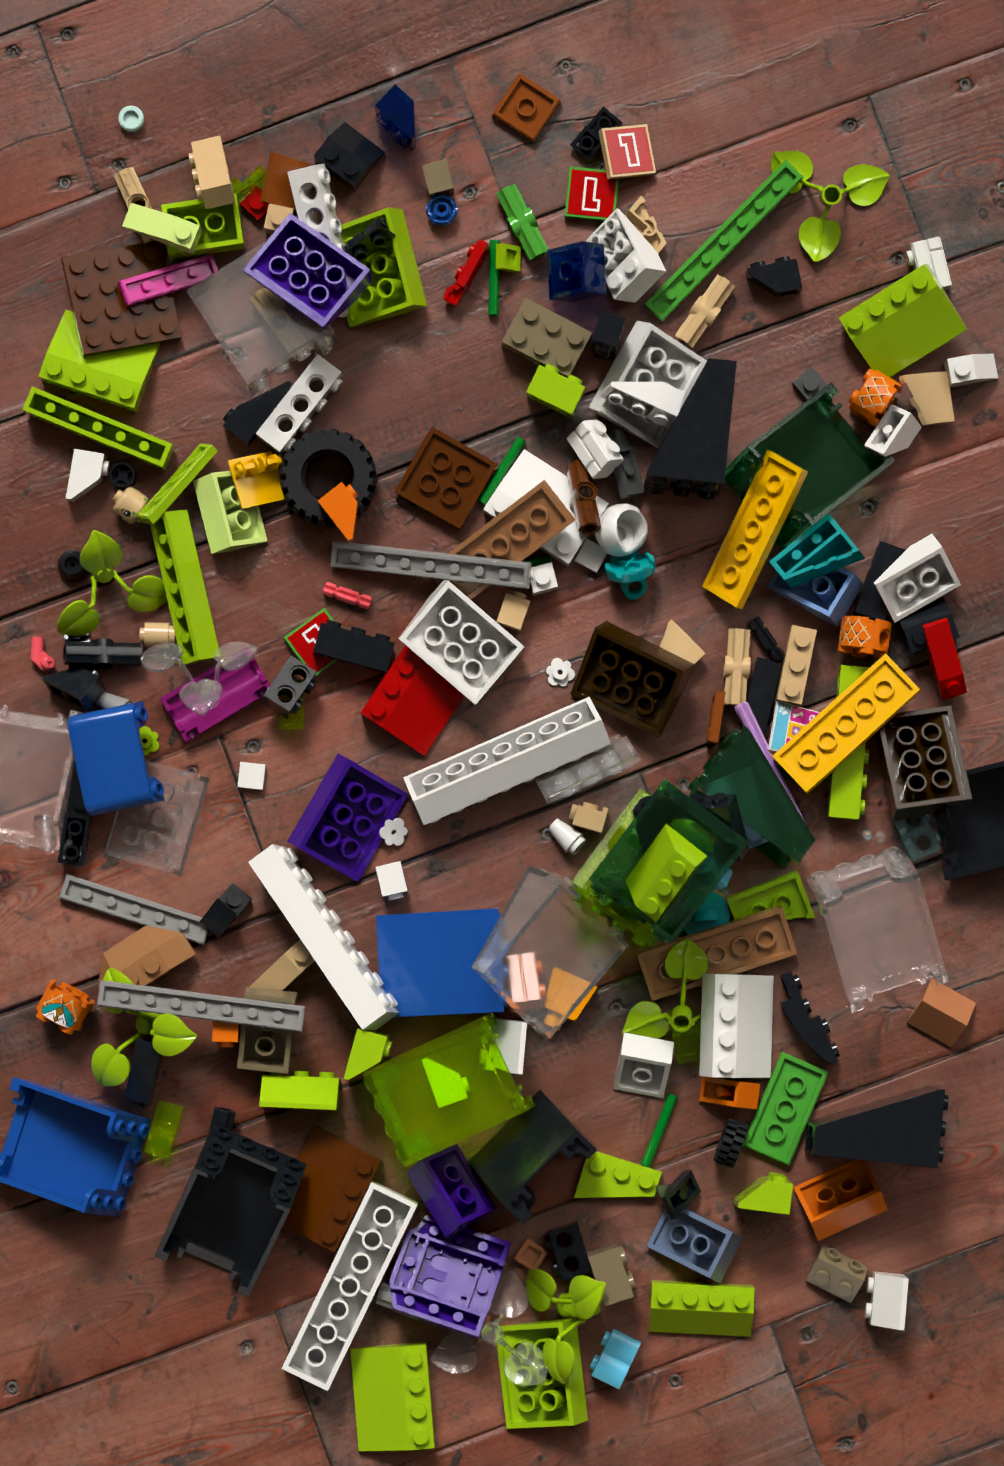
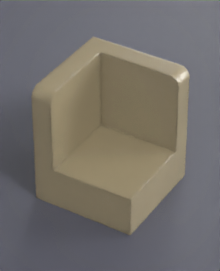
(438, 178)

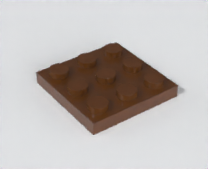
(445, 478)

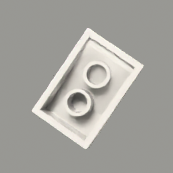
(916, 578)
(511, 1042)

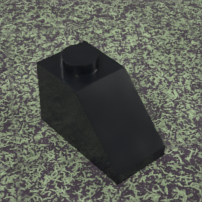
(76, 686)

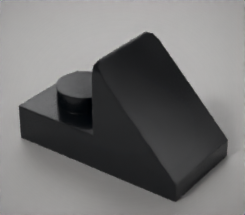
(225, 910)
(679, 1193)

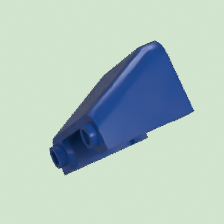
(112, 759)

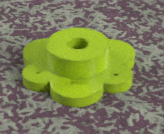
(152, 743)

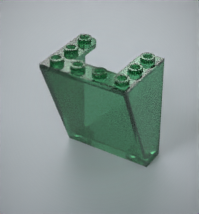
(825, 447)
(762, 799)
(695, 824)

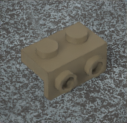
(837, 1273)

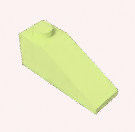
(163, 227)

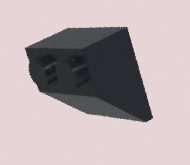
(348, 156)
(912, 629)

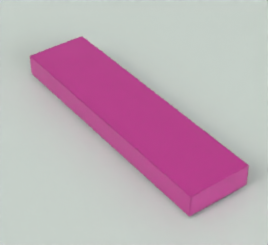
(166, 280)

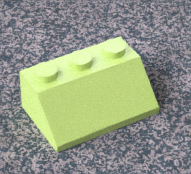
(224, 520)

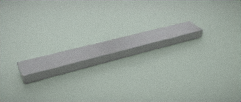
(431, 564)
(201, 1006)

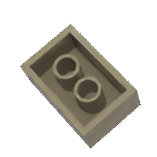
(546, 338)
(266, 1047)
(608, 1266)

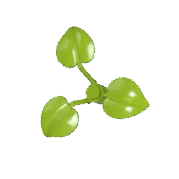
(864, 186)
(100, 557)
(645, 1018)
(169, 1039)
(585, 1303)

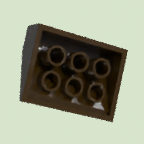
(631, 678)
(922, 762)

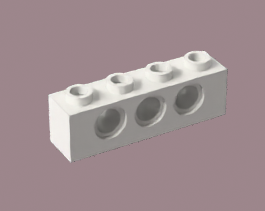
(308, 206)
(319, 370)

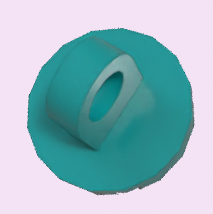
(631, 569)
(711, 913)

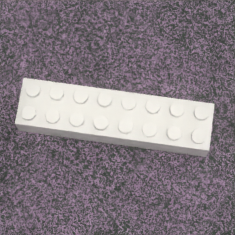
(507, 761)
(324, 937)
(349, 1285)

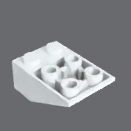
(629, 258)

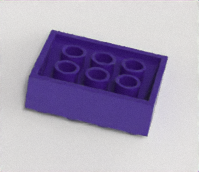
(309, 272)
(346, 817)

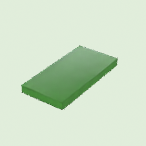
(785, 1108)

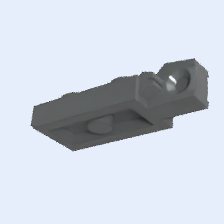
(627, 473)

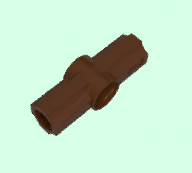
(583, 498)

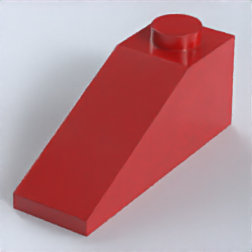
(944, 659)

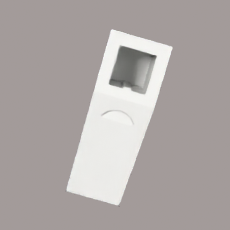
(649, 399)

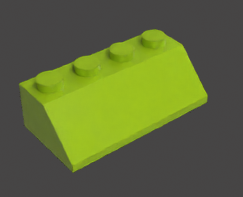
(701, 1308)

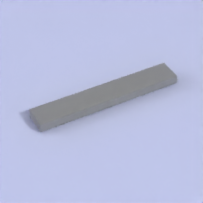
(132, 908)

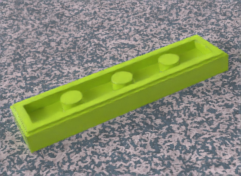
(177, 483)

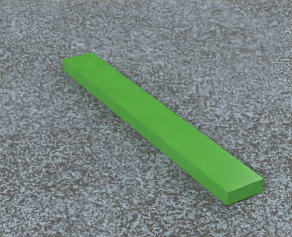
(724, 240)

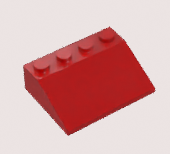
(412, 702)

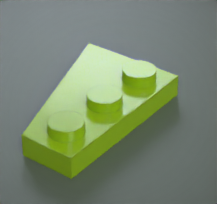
(783, 890)
(615, 1177)

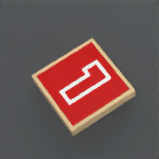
(627, 151)

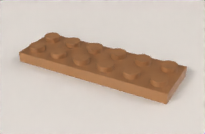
(515, 531)
(728, 948)

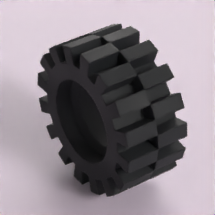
(730, 1143)

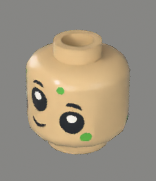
(129, 504)

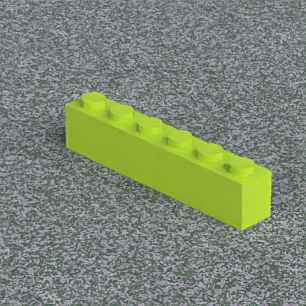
(98, 428)
(184, 587)
(848, 778)

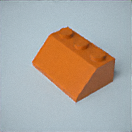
(840, 1198)

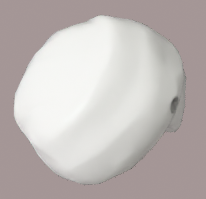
(622, 530)

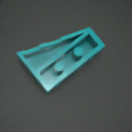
(816, 553)

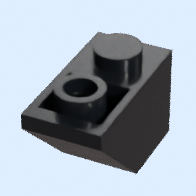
(776, 278)

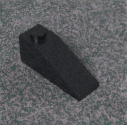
(251, 415)

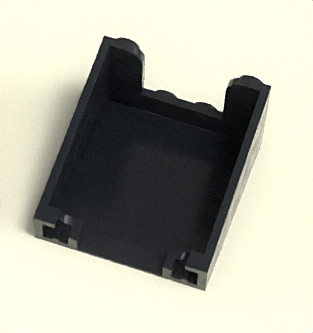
(697, 442)
(975, 829)
(888, 1130)
(524, 1149)
(233, 1205)

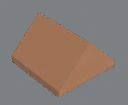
(942, 1013)

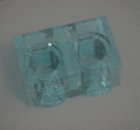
(909, 836)

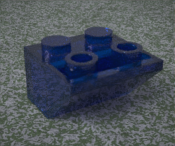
(397, 113)

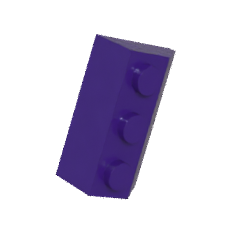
(451, 1190)

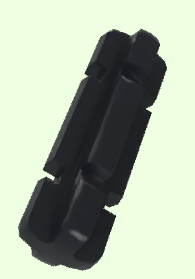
(766, 639)

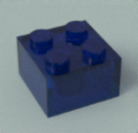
(576, 271)

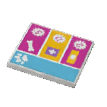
(787, 722)

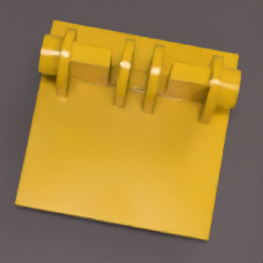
(257, 479)

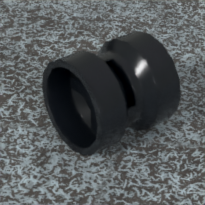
(119, 475)

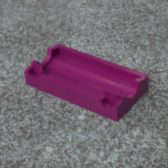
(240, 689)

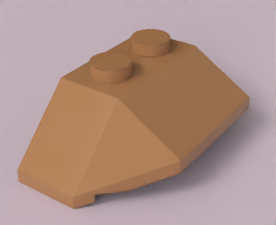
(147, 955)

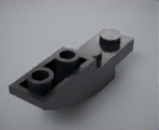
(75, 827)
(810, 1030)

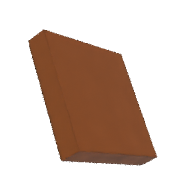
(526, 107)
(276, 183)
(715, 718)

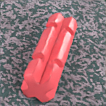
(346, 595)

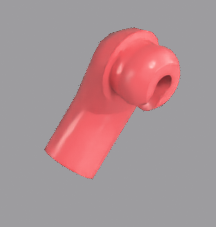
(40, 657)

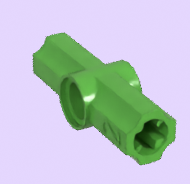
(522, 222)

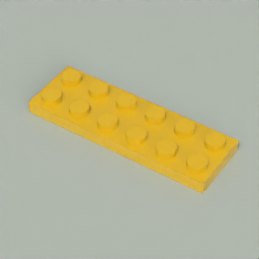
(754, 529)
(846, 723)

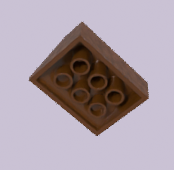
(330, 1187)

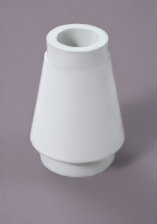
(567, 837)

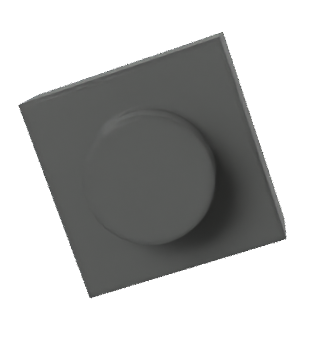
(809, 383)

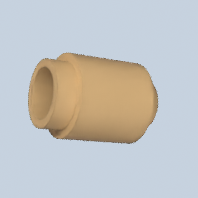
(157, 633)

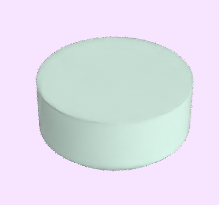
(131, 118)

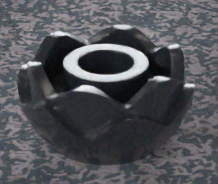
(64, 565)

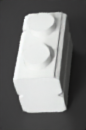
(930, 253)
(595, 448)

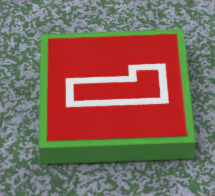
(590, 194)
(303, 641)

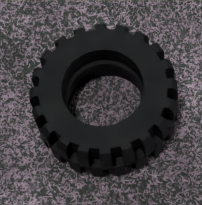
(320, 444)

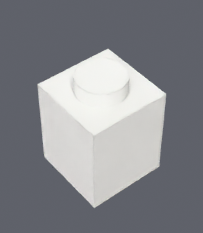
(543, 579)
(392, 880)

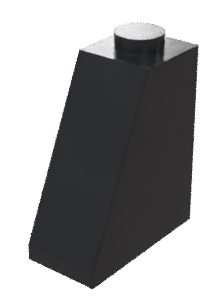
(143, 1073)

